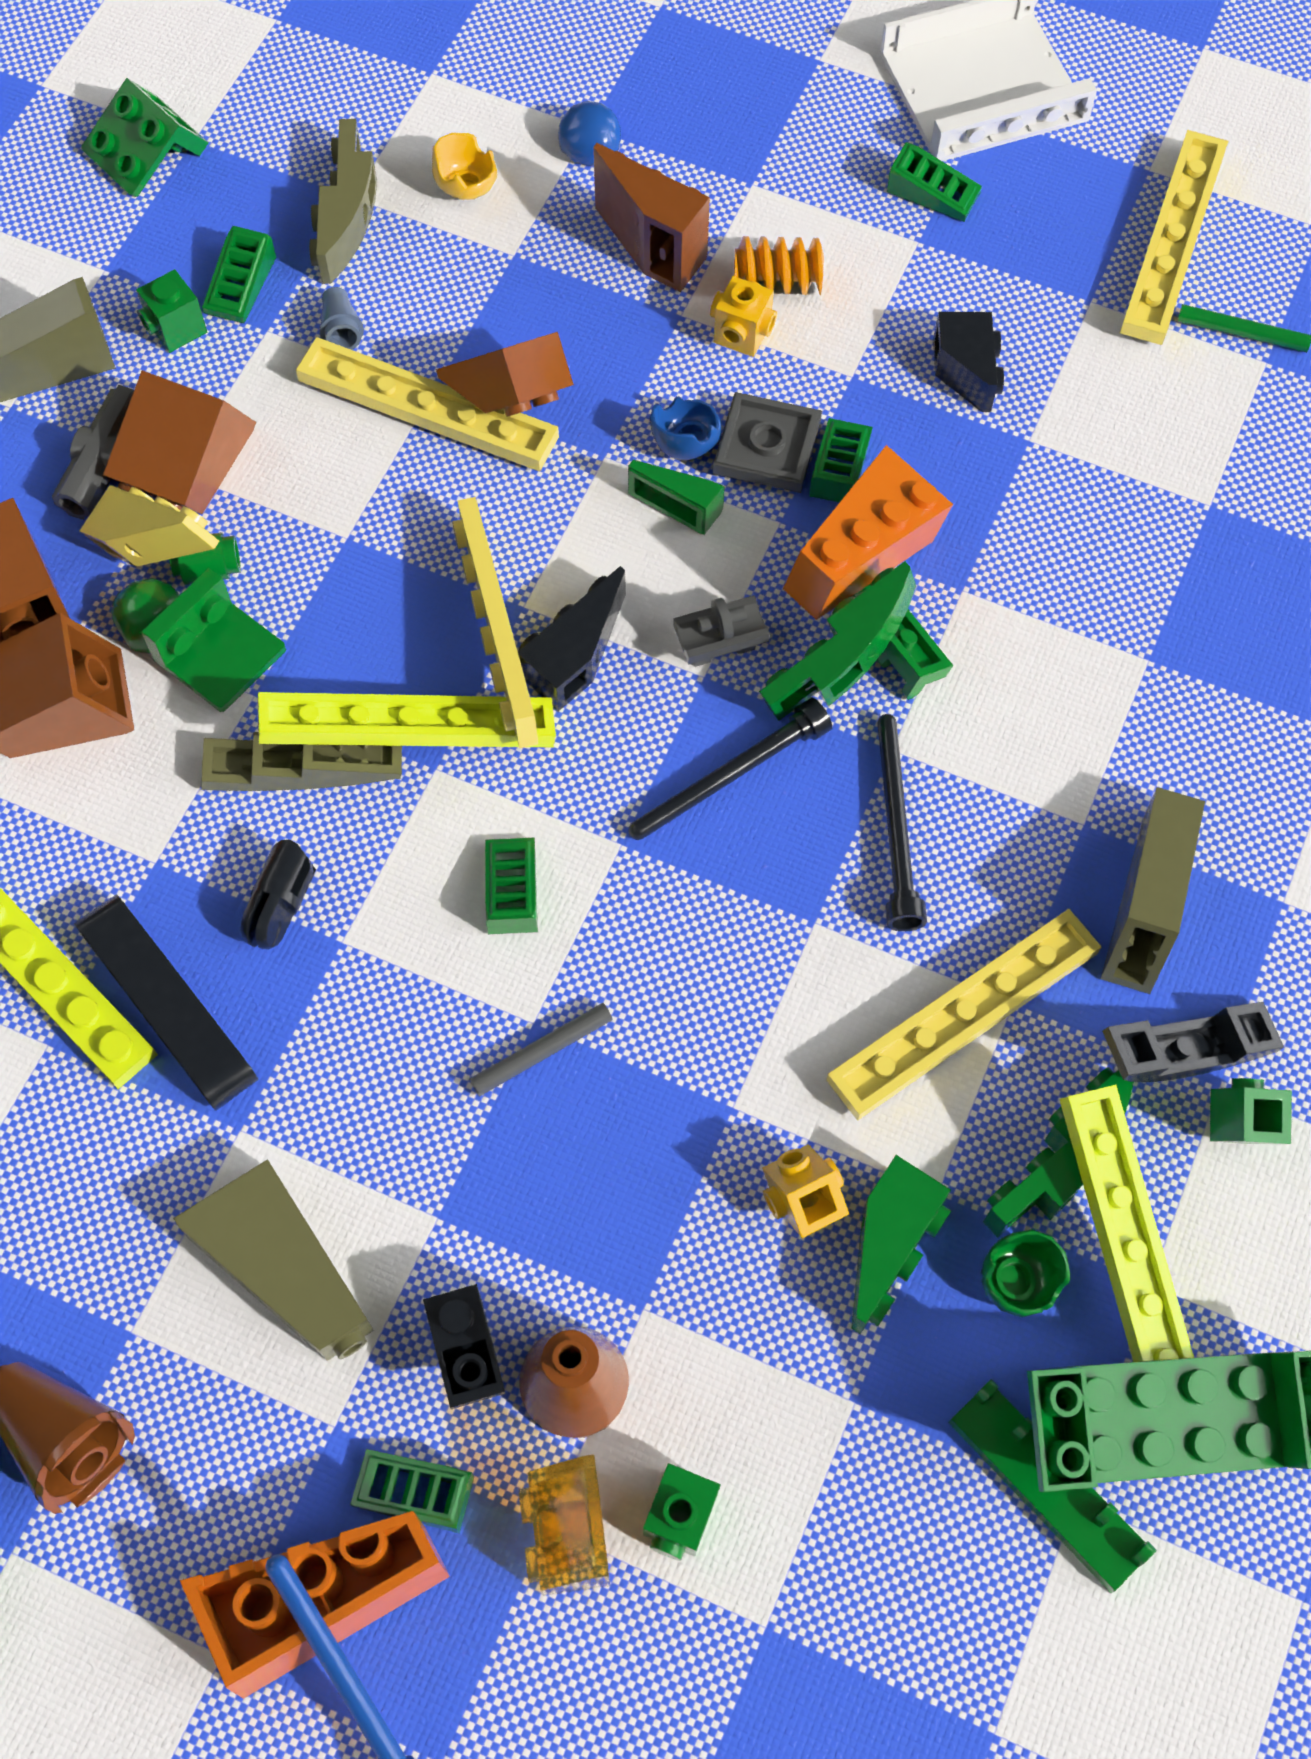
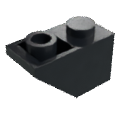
(967, 356)
(464, 1346)

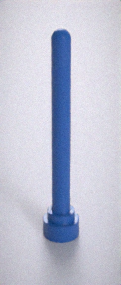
(333, 1659)

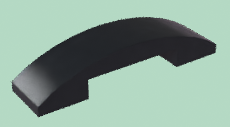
(1192, 1046)

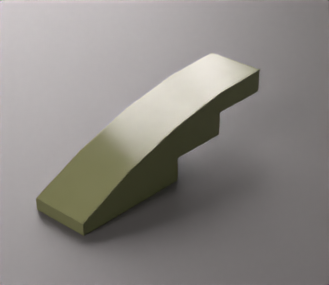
(273, 767)

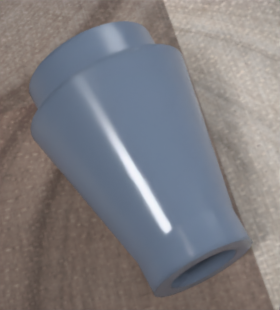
(339, 319)

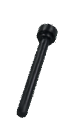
(807, 722)
(906, 908)

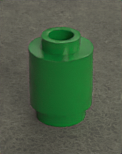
(222, 560)

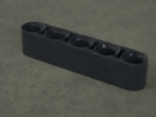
(166, 1002)

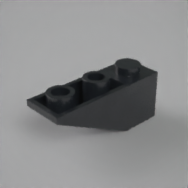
(569, 651)

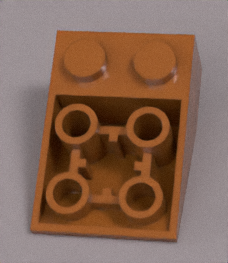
(652, 217)

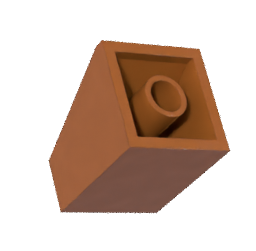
(177, 443)
(25, 582)
(60, 688)

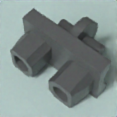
(721, 630)

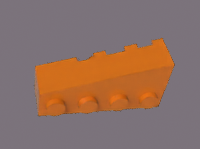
(872, 528)
(348, 1579)

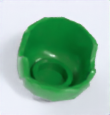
(138, 606)
(1025, 1272)

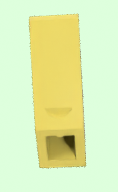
(145, 529)

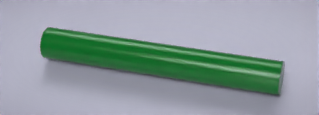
(1244, 328)

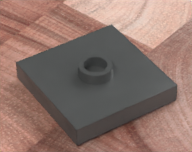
(767, 442)

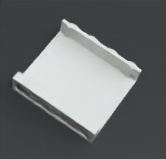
(981, 76)

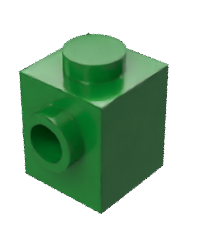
(171, 311)
(1250, 1113)
(680, 1512)

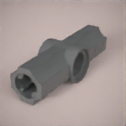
(89, 453)

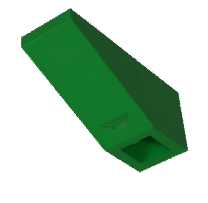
(893, 1222)

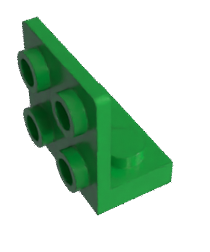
(137, 135)
(211, 642)

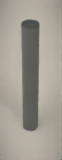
(540, 1049)

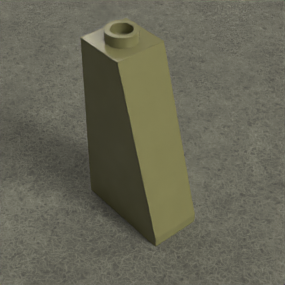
(51, 342)
(1154, 891)
(272, 1252)

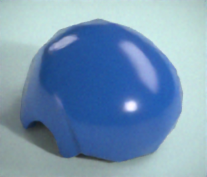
(584, 127)
(685, 428)

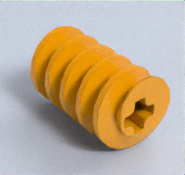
(780, 263)

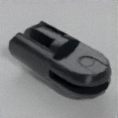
(276, 895)

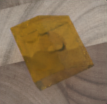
(567, 1527)

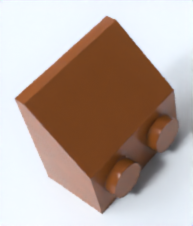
(512, 376)

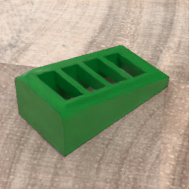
(915, 165)
(242, 248)
(832, 485)
(676, 494)
(510, 919)
(456, 1502)

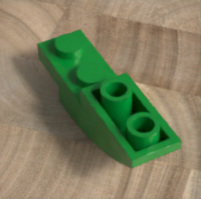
(861, 634)
(1052, 1176)

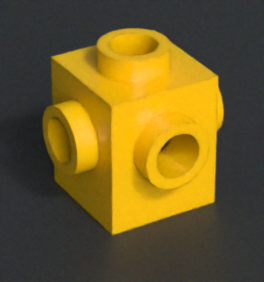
(743, 315)
(805, 1190)

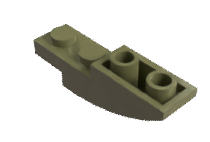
(343, 206)

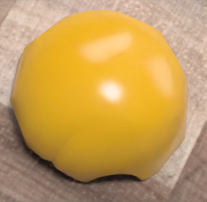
(462, 166)

